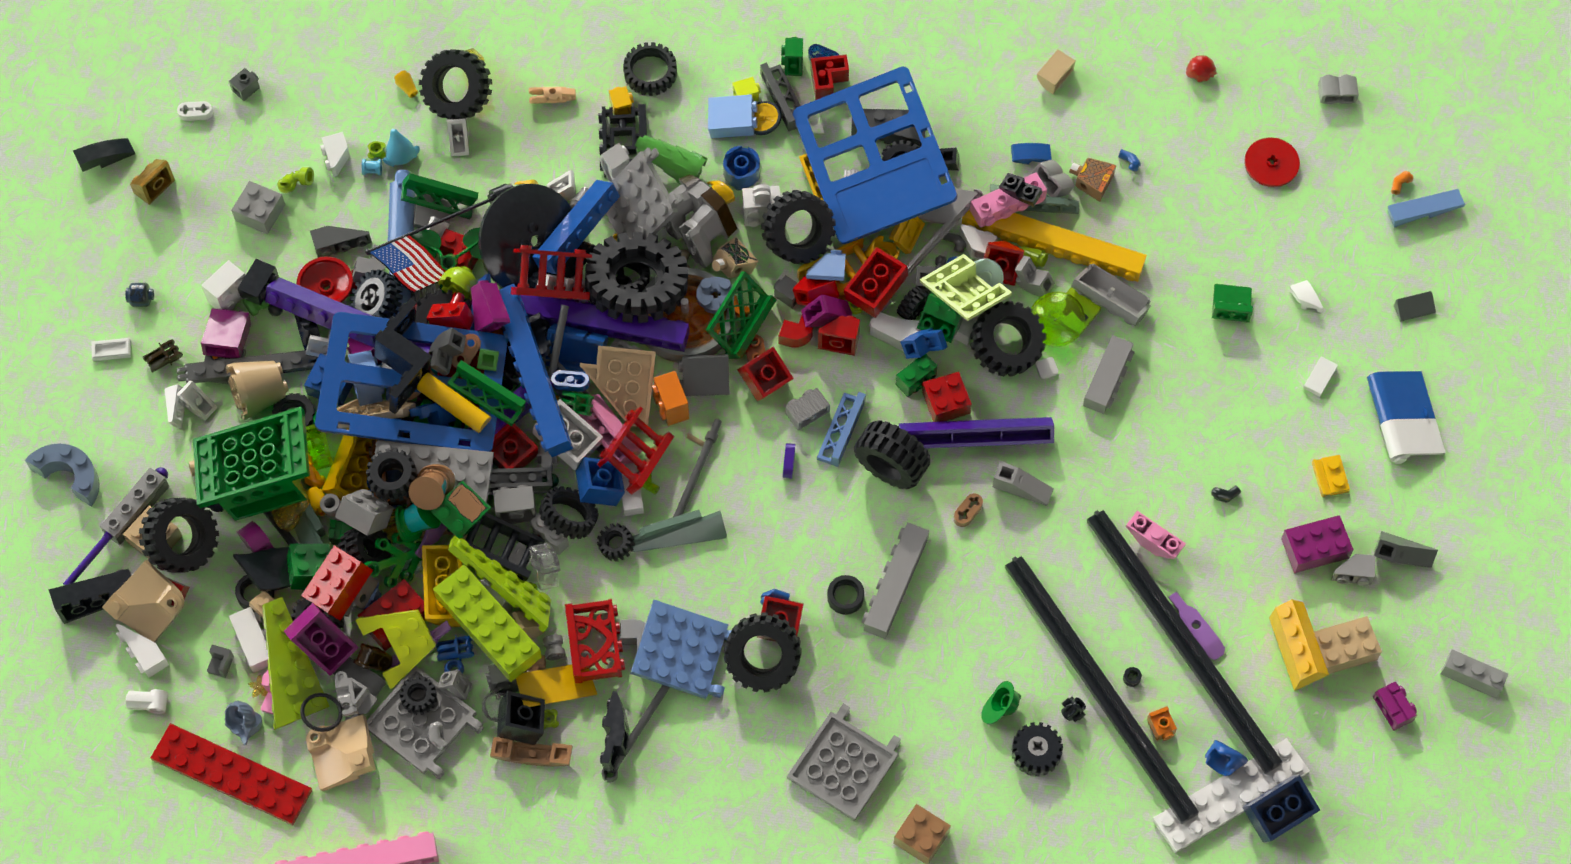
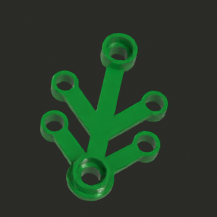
(399, 559)

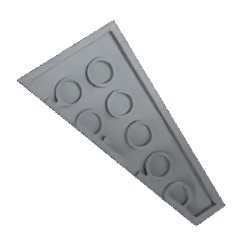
(469, 466)

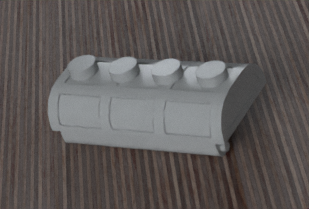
(1112, 294)

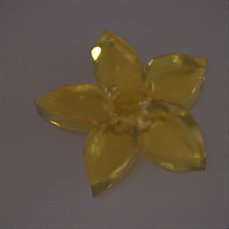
(258, 688)

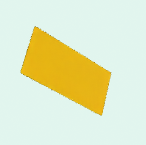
(553, 685)

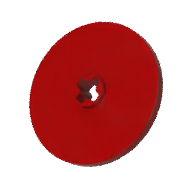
(1260, 168)

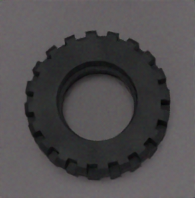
(433, 84)
(820, 233)
(992, 355)
(892, 454)
(155, 539)
(762, 678)

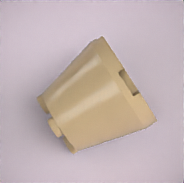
(256, 385)

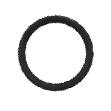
(326, 696)

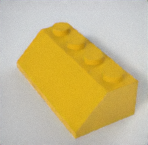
(349, 467)
(437, 565)
(1298, 643)

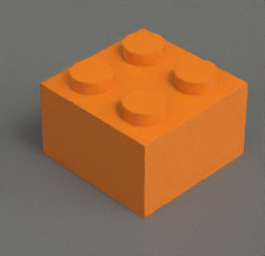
(670, 398)

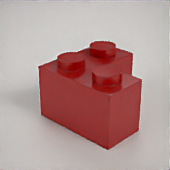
(828, 71)
(453, 244)

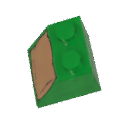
(461, 510)

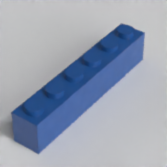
(579, 222)

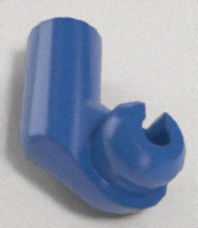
(1130, 157)
(776, 594)

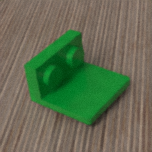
(1232, 303)

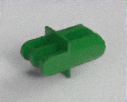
(581, 402)

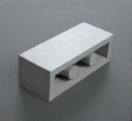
(1474, 674)

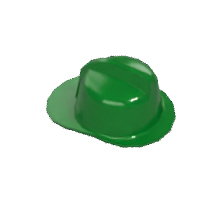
(1001, 703)

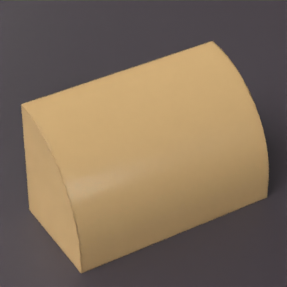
(1055, 71)

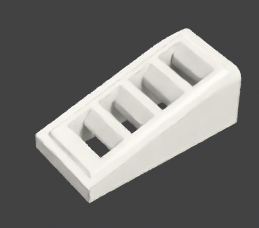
(175, 406)

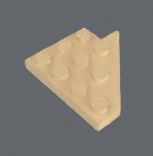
(624, 378)
(378, 409)

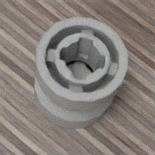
(553, 647)

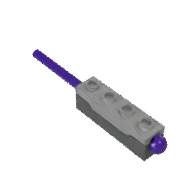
(143, 494)

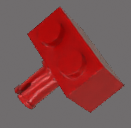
(452, 314)

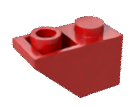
(809, 289)

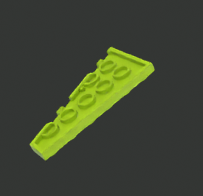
(506, 583)
(289, 669)

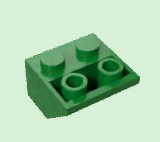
(940, 317)

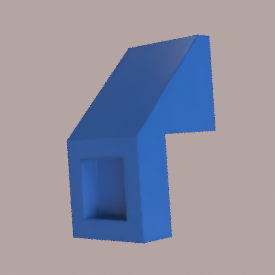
(434, 413)

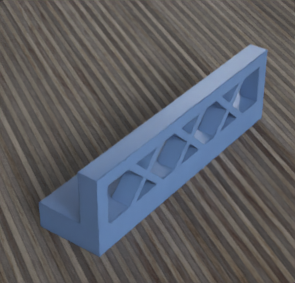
(845, 430)

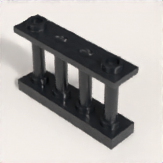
(514, 534)

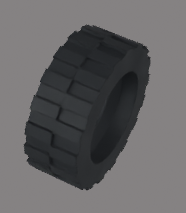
(296, 400)

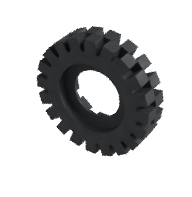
(613, 255)

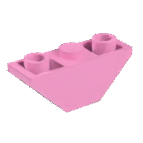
(1154, 537)

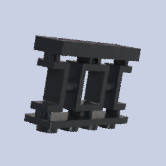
(622, 130)

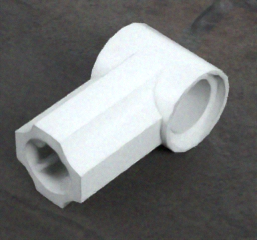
(152, 701)

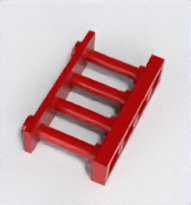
(559, 290)
(653, 454)

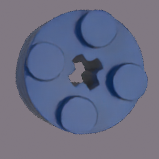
(741, 167)

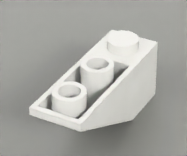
(146, 651)

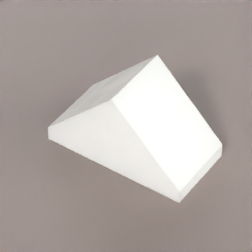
(458, 137)
(564, 185)

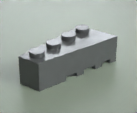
(879, 116)

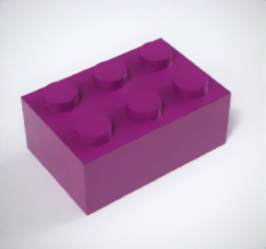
(1317, 544)
(321, 639)

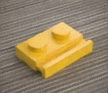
(906, 234)
(1330, 475)

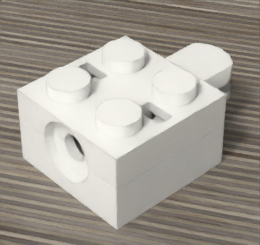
(755, 203)

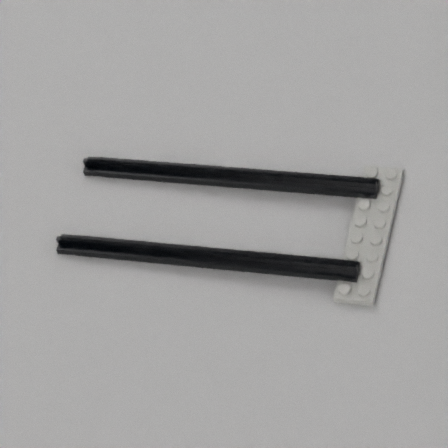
(1223, 799)

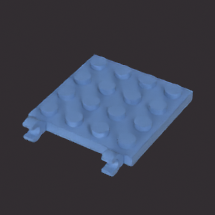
(680, 650)

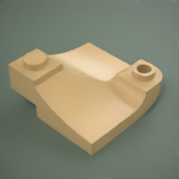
(146, 602)
(341, 752)

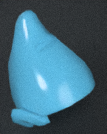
(399, 149)

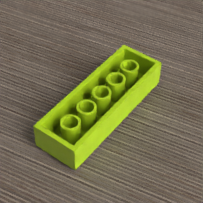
(487, 623)

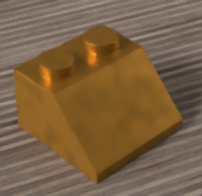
(152, 181)

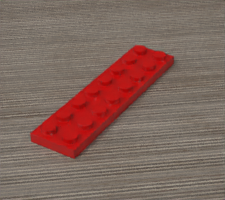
(231, 774)

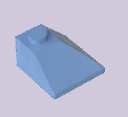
(829, 267)

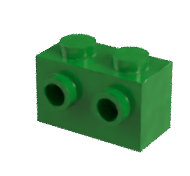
(792, 56)
(912, 377)

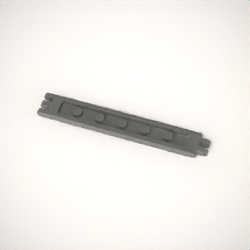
(216, 369)

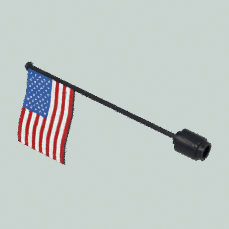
(411, 261)

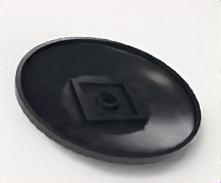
(512, 222)

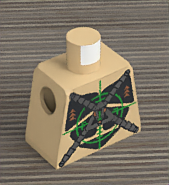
(733, 259)

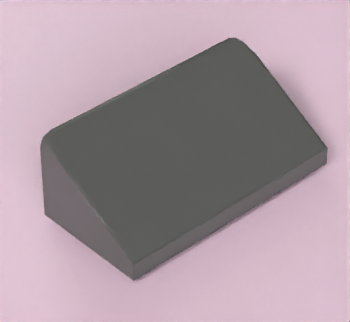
(1415, 306)

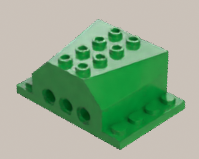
(253, 465)

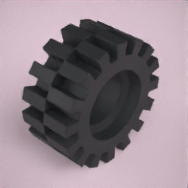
(912, 304)
(623, 549)
(409, 687)

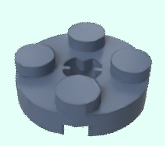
(711, 285)

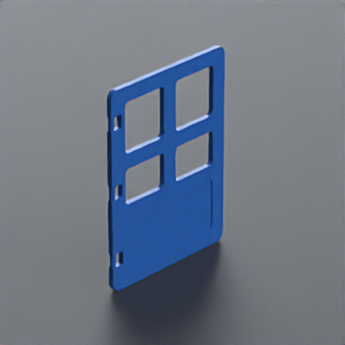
(888, 189)

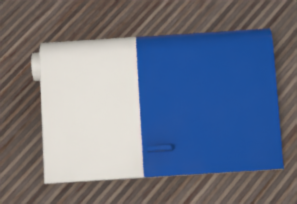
(1405, 414)

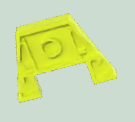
(407, 637)

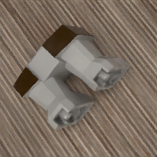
(709, 218)

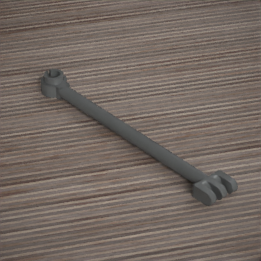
(637, 730)

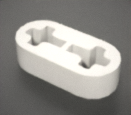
(195, 111)

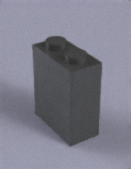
(705, 375)

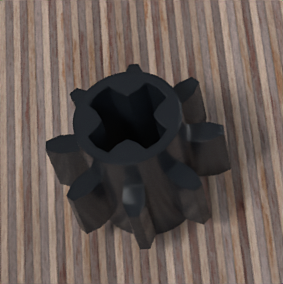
(1073, 709)

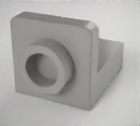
(456, 683)

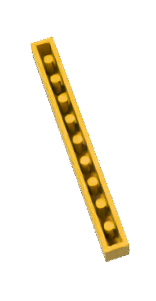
(1065, 244)

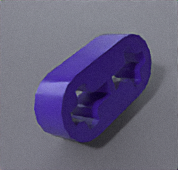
(789, 460)

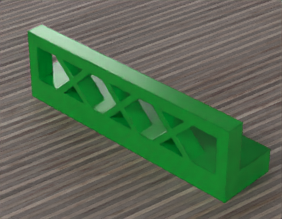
(438, 191)
(489, 387)

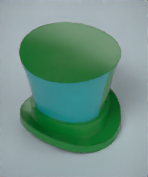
(413, 521)

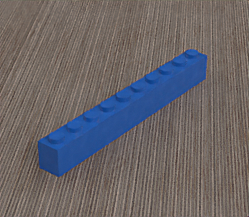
(534, 376)

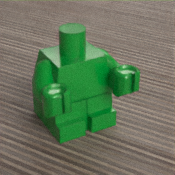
(336, 530)

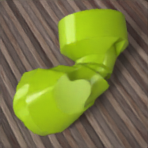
(289, 181)

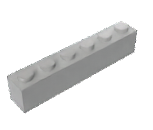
(896, 580)

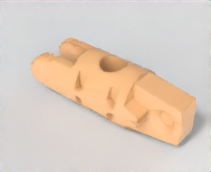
(551, 94)

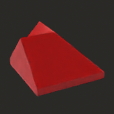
(1008, 258)

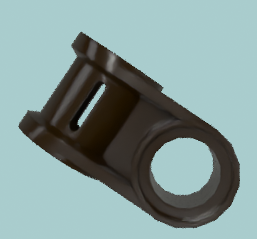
(373, 658)

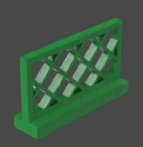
(750, 326)

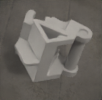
(353, 696)

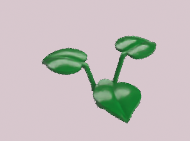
(431, 242)

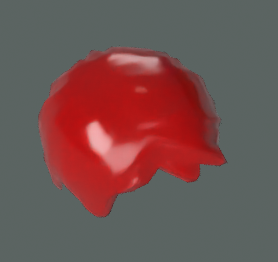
(1201, 68)

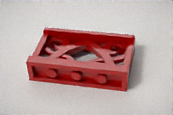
(581, 663)

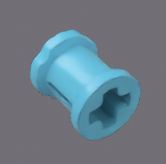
(371, 167)

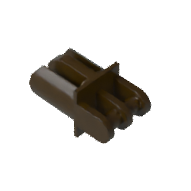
(159, 357)

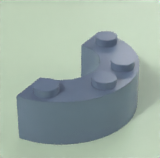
(71, 459)

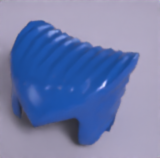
(1224, 759)

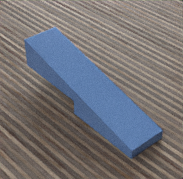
(1425, 206)

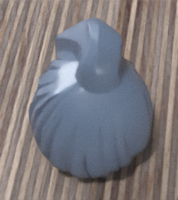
(242, 720)

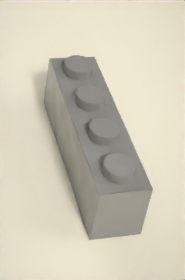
(1108, 374)

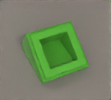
(488, 359)

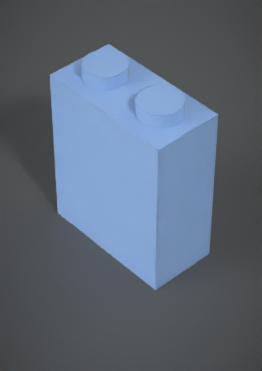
(731, 116)

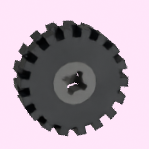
(1039, 758)

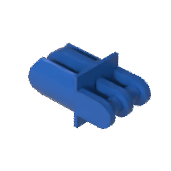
(452, 649)

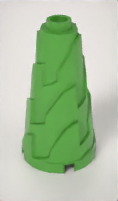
(673, 159)

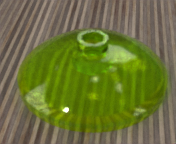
(1067, 326)

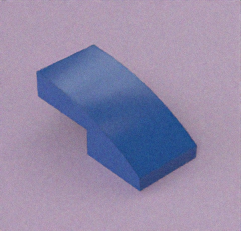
(1029, 152)

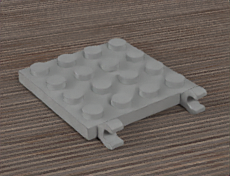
(643, 198)
(409, 733)
(843, 764)

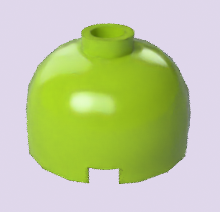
(459, 280)

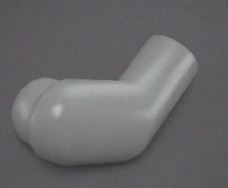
(434, 736)

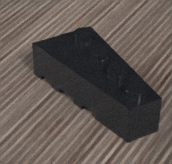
(86, 596)

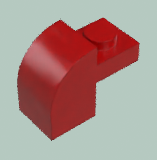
(795, 334)

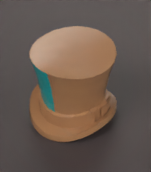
(431, 486)

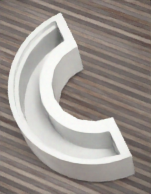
(614, 161)

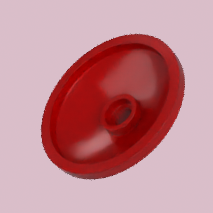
(324, 273)

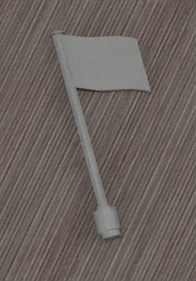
(946, 215)

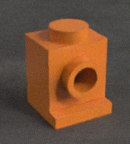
(1160, 731)

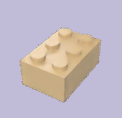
(1348, 644)

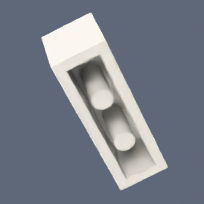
(251, 638)

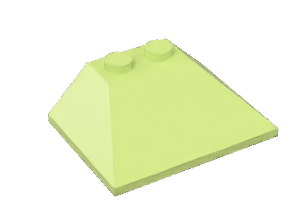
(963, 289)

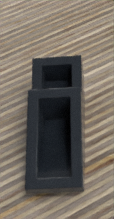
(103, 153)

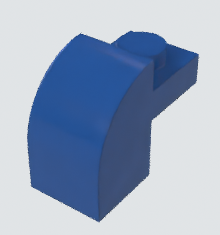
(922, 342)

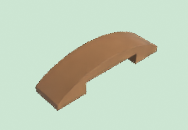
(529, 754)

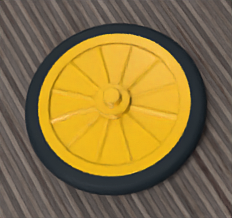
(768, 117)

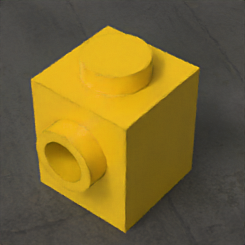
(621, 100)

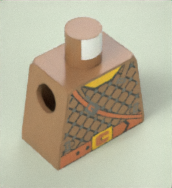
(1093, 177)

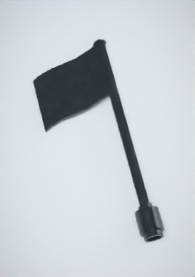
(268, 567)

